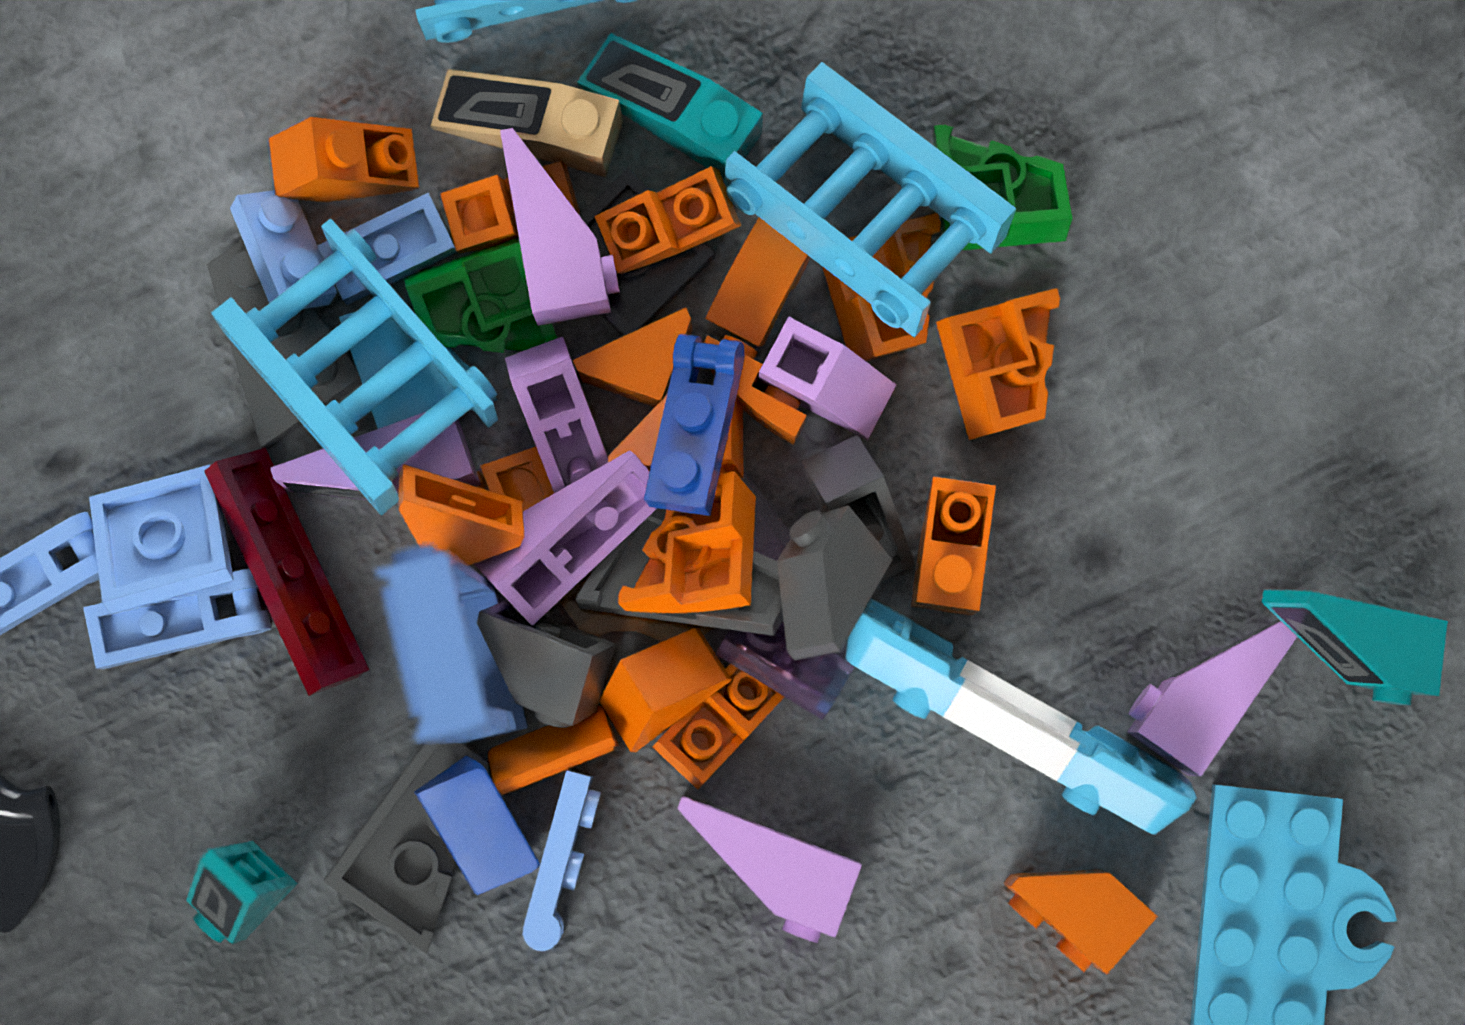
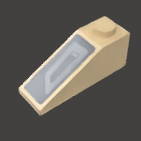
(547, 116)

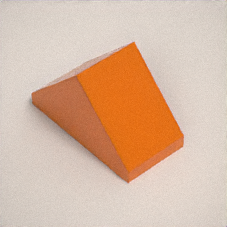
(637, 363)
(459, 516)
(661, 686)

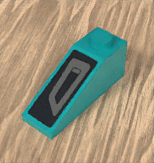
(674, 102)
(1367, 643)
(236, 890)

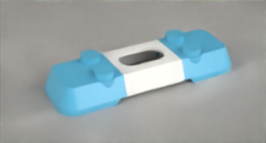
(1091, 763)

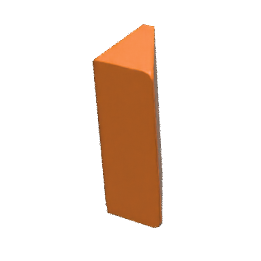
(550, 752)

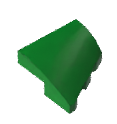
(1028, 183)
(479, 301)

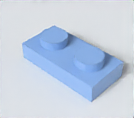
(278, 242)
(403, 243)

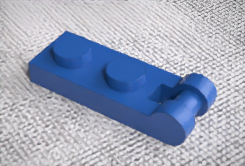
(694, 426)

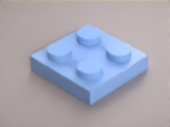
(159, 540)

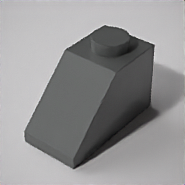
(851, 478)
(827, 580)
(547, 664)

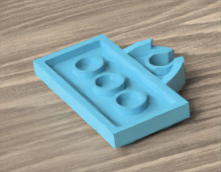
(1279, 911)

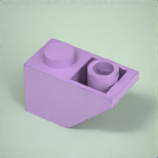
(826, 378)

